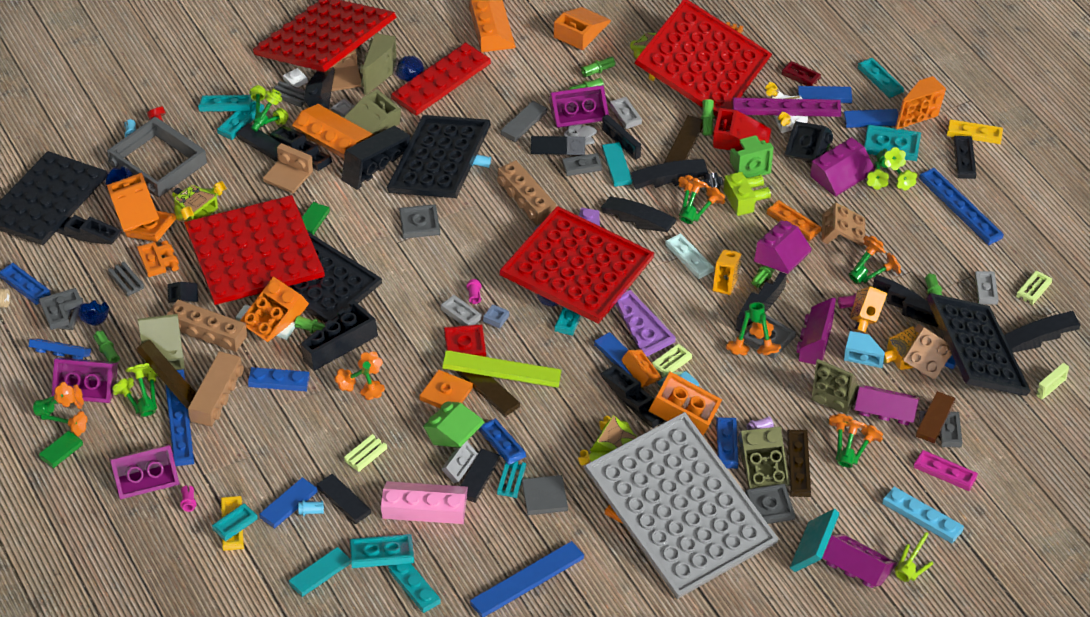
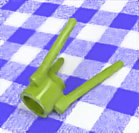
(907, 569)

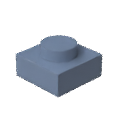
(496, 316)

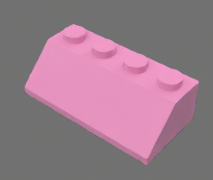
(424, 502)

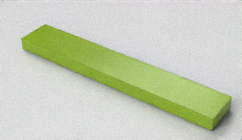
(502, 369)

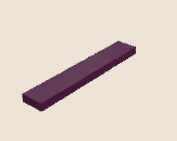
(793, 107)

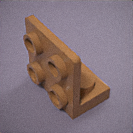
(346, 73)
(290, 170)
(842, 221)
(927, 352)

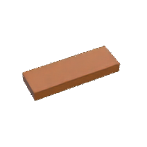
(782, 212)

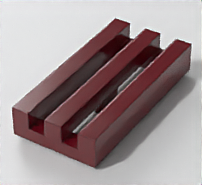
(801, 74)

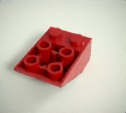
(733, 126)

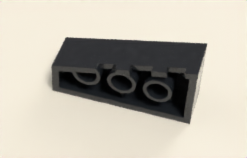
(373, 155)
(343, 334)

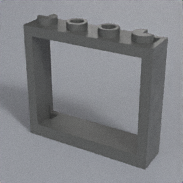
(158, 128)

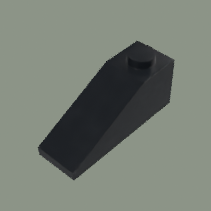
(319, 88)
(558, 145)

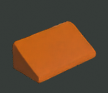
(641, 367)

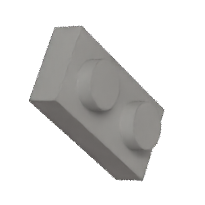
(625, 112)
(986, 287)
(461, 311)
(459, 462)

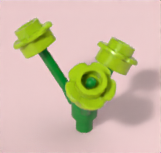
(273, 97)

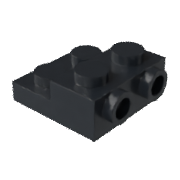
(808, 141)

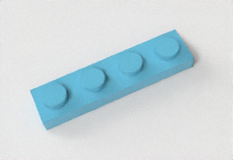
(923, 514)

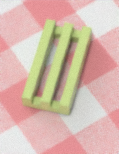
(1027, 296)
(674, 362)
(1052, 381)
(363, 450)

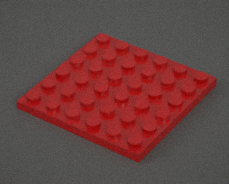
(324, 34)
(703, 57)
(252, 245)
(577, 264)

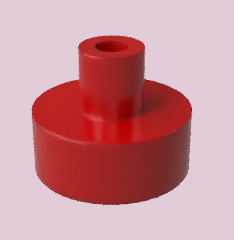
(156, 112)

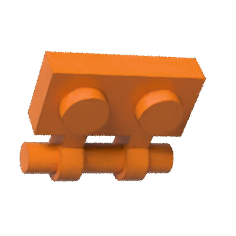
(152, 260)

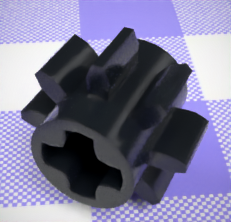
(713, 180)

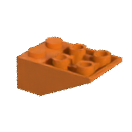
(579, 27)
(921, 102)
(132, 202)
(274, 310)

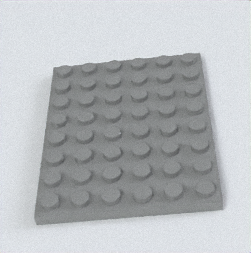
(681, 505)

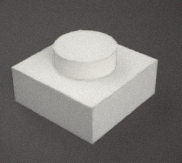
(295, 78)

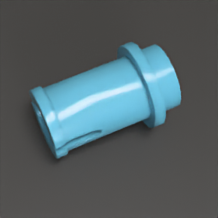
(130, 128)
(482, 161)
(310, 507)

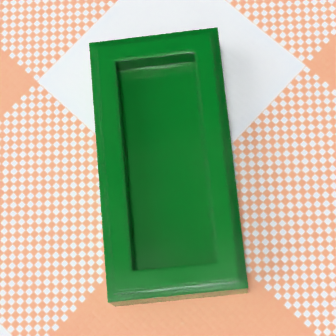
(315, 216)
(61, 449)

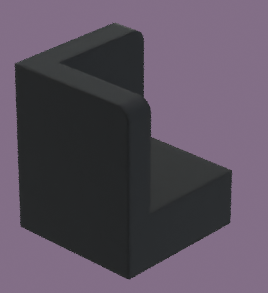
(182, 291)

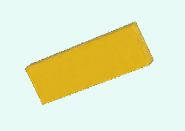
(978, 131)
(229, 504)

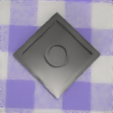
(419, 221)
(780, 335)
(544, 495)
(772, 503)

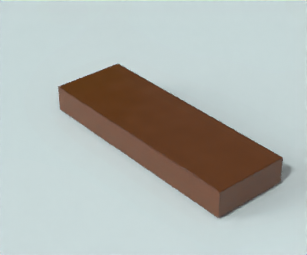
(935, 417)

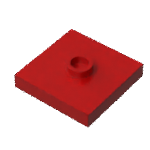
(465, 339)

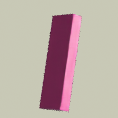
(945, 470)

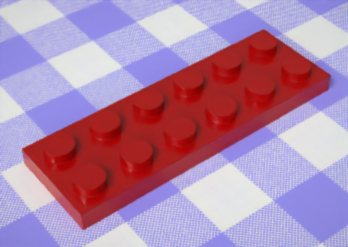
(440, 79)

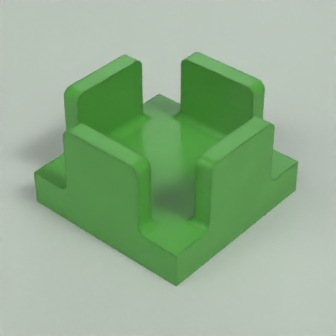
(754, 159)

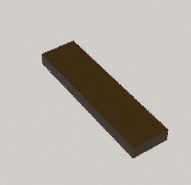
(685, 139)
(166, 372)
(492, 392)
(798, 463)

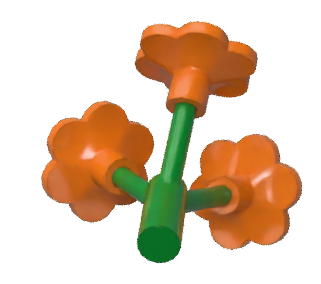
(369, 364)

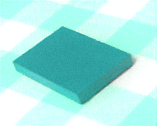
(884, 137)
(814, 540)
(381, 551)

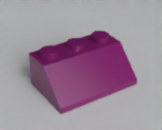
(578, 106)
(842, 167)
(782, 247)
(817, 332)
(91, 376)
(886, 404)
(144, 471)
(858, 560)

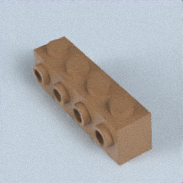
(525, 191)
(209, 325)
(215, 389)

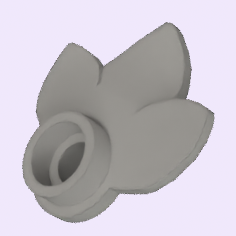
(582, 131)

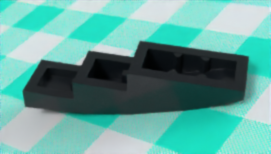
(298, 141)
(668, 172)
(638, 213)
(89, 230)
(767, 296)
(904, 298)
(1042, 330)
(630, 392)

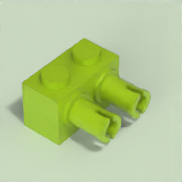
(739, 192)

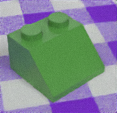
(452, 425)

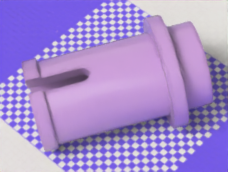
(759, 424)

